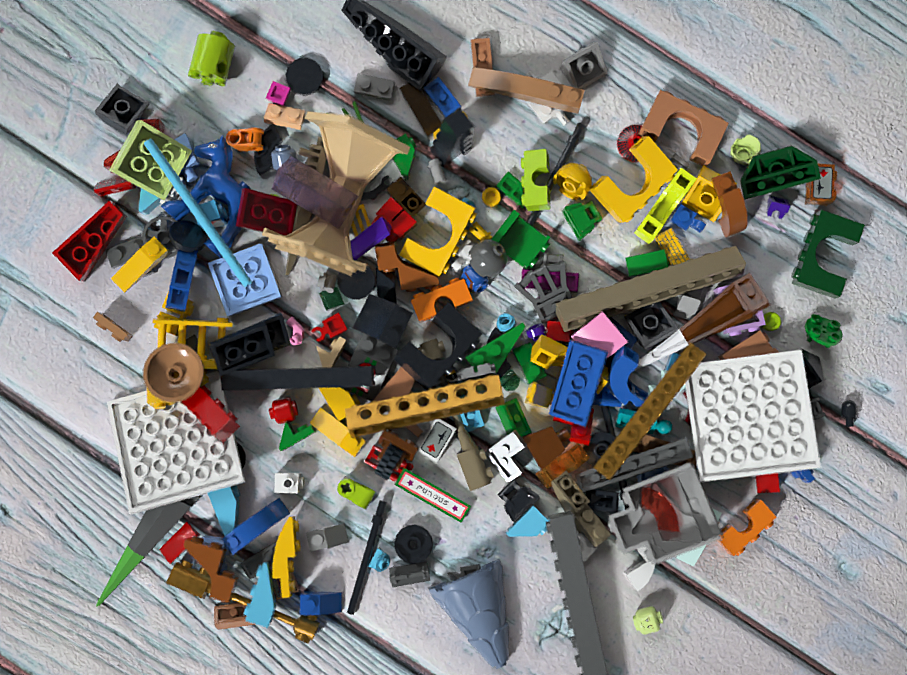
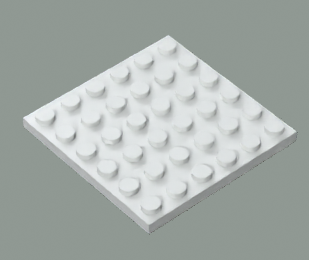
(751, 416)
(170, 452)

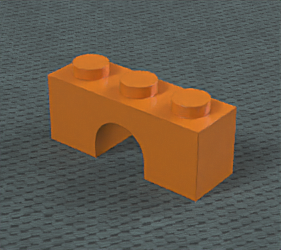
(456, 292)
(759, 518)

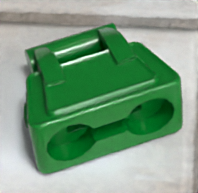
(579, 219)

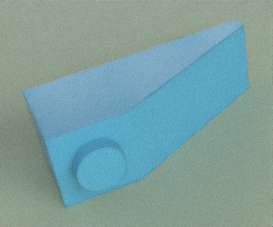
(226, 507)

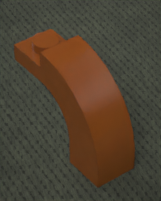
(732, 204)

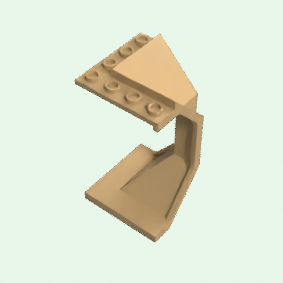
(354, 158)

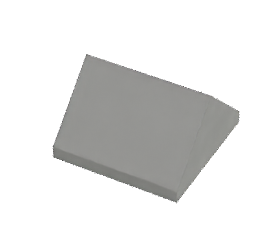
(584, 66)

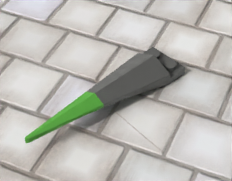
(149, 532)

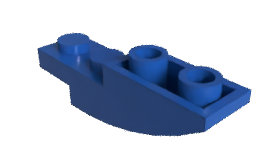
(181, 280)

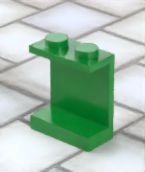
(521, 240)

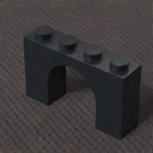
(429, 371)

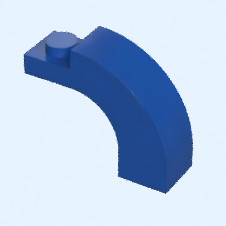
(622, 366)
(255, 526)

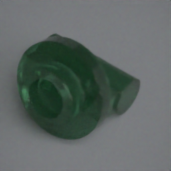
(510, 381)

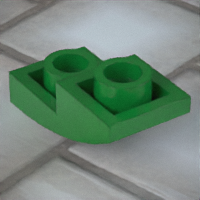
(647, 262)

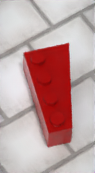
(89, 242)

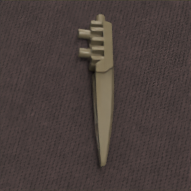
(316, 160)

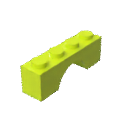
(665, 205)

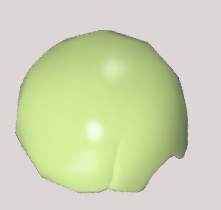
(745, 149)

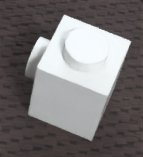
(288, 482)

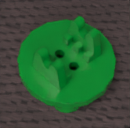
(823, 330)

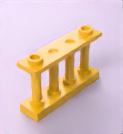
(222, 323)

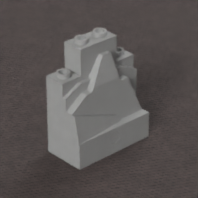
(696, 519)

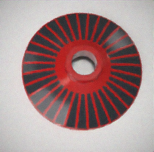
(626, 141)

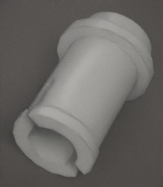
(437, 171)

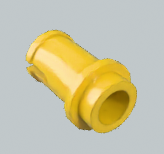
(481, 234)

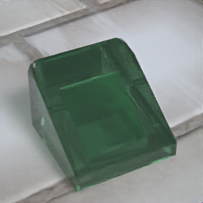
(331, 300)

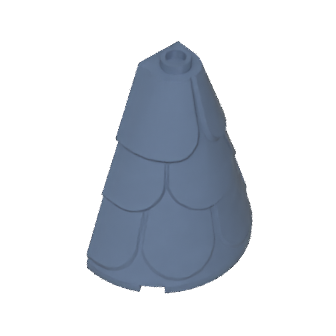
(478, 610)

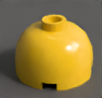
(573, 180)

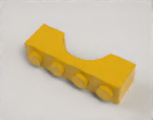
(551, 353)

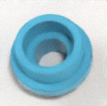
(503, 319)

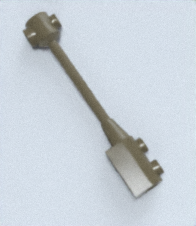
(471, 458)

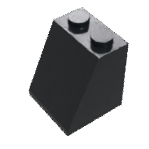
(382, 320)

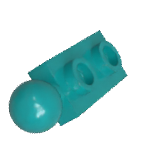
(624, 416)

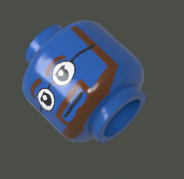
(473, 280)

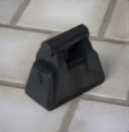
(520, 502)

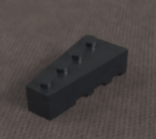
(454, 137)

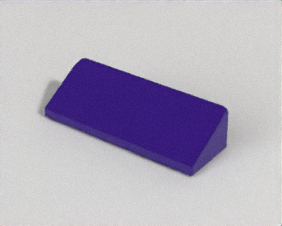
(369, 238)

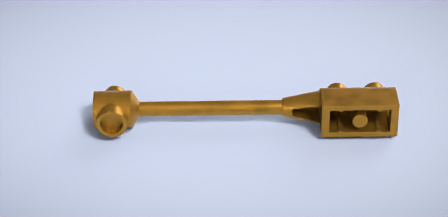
(199, 584)

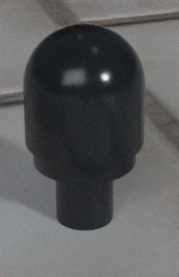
(849, 412)

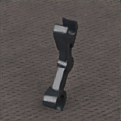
(373, 194)

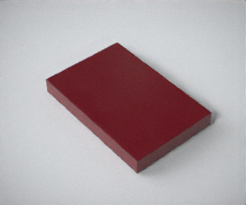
(267, 211)

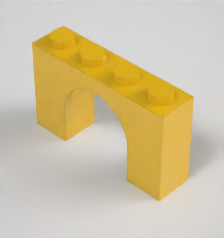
(657, 172)
(437, 259)

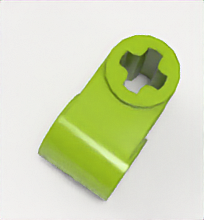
(359, 495)

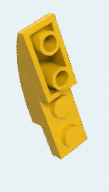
(286, 547)

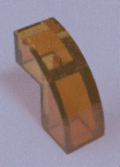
(567, 461)

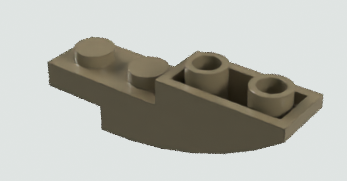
(575, 500)

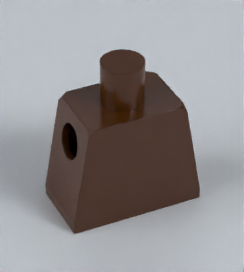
(546, 445)

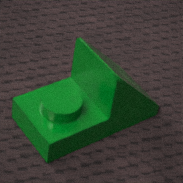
(289, 437)

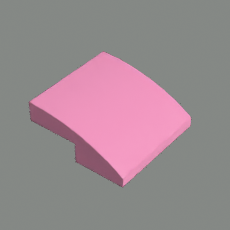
(600, 334)

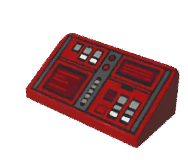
(113, 186)

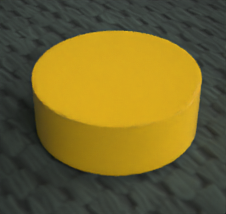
(491, 197)

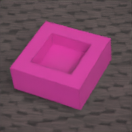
(278, 93)

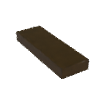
(421, 109)

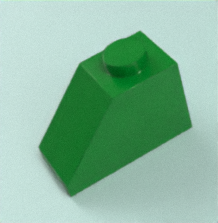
(405, 161)
(530, 370)

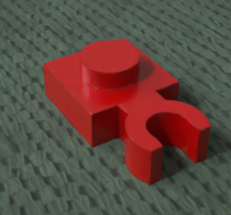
(333, 326)

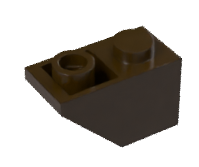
(406, 197)

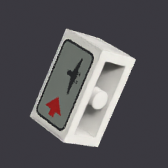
(436, 439)

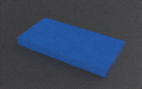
(578, 383)

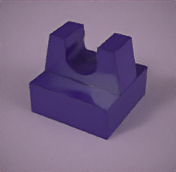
(777, 204)

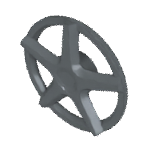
(161, 235)

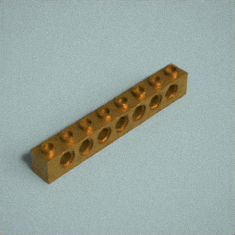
(434, 410)
(650, 411)

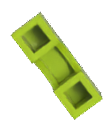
(534, 164)

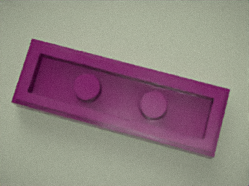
(572, 280)

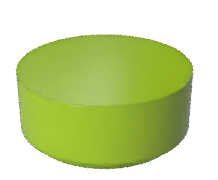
(772, 321)

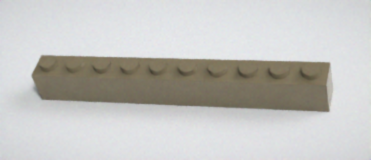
(651, 288)

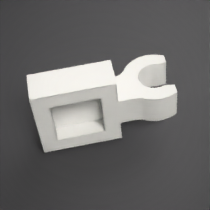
(463, 255)

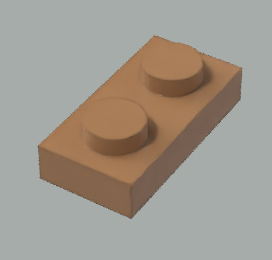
(117, 331)

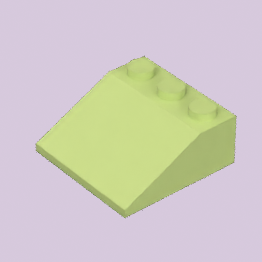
(138, 165)

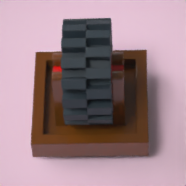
(393, 453)

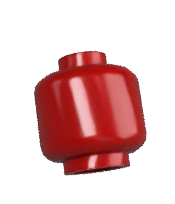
(283, 410)

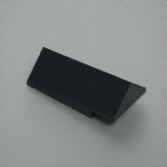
(250, 344)

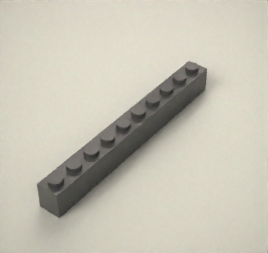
(577, 594)

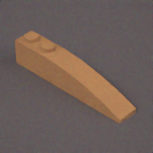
(528, 89)

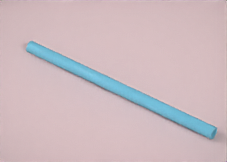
(198, 213)

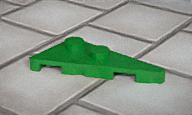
(496, 350)

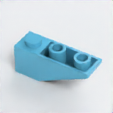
(263, 601)

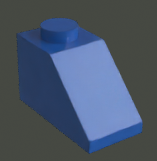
(320, 603)

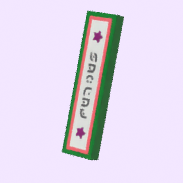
(432, 495)

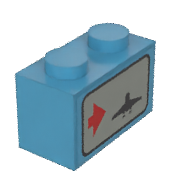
(215, 213)

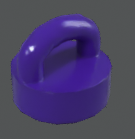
(535, 330)

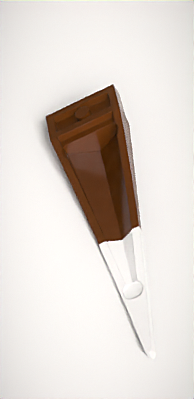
(731, 307)

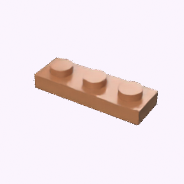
(481, 59)

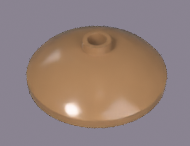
(162, 365)

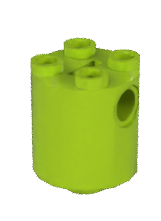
(211, 58)

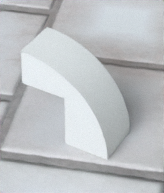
(640, 573)

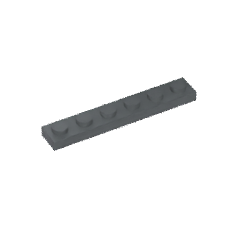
(637, 465)

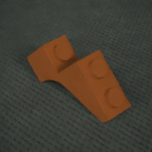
(410, 275)
(211, 559)

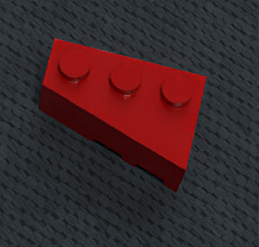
(212, 414)

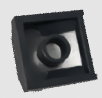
(121, 109)
(651, 325)

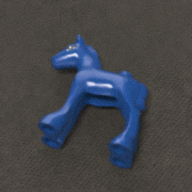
(214, 182)

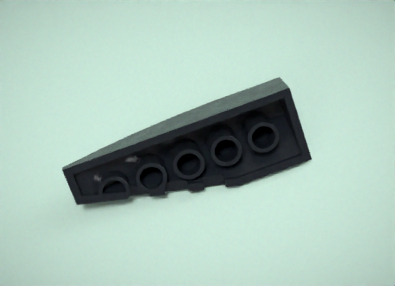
(399, 46)

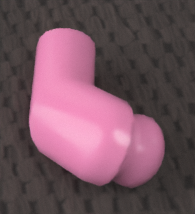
(297, 331)

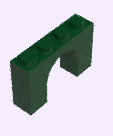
(808, 272)

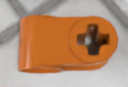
(249, 139)

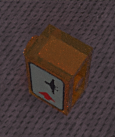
(822, 190)

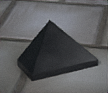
(386, 285)
(812, 368)
(603, 500)

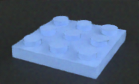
(230, 289)

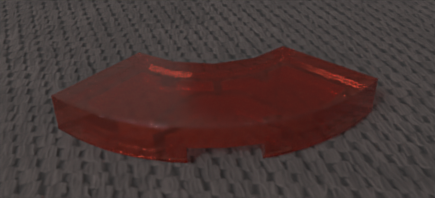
(661, 509)

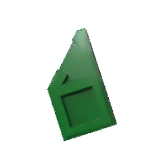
(511, 188)

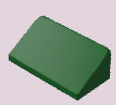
(513, 418)

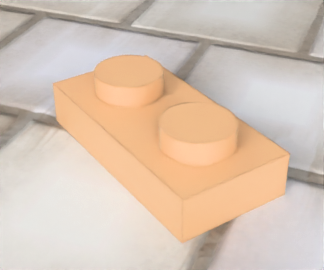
(284, 116)

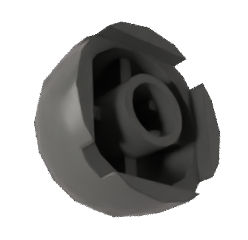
(488, 258)

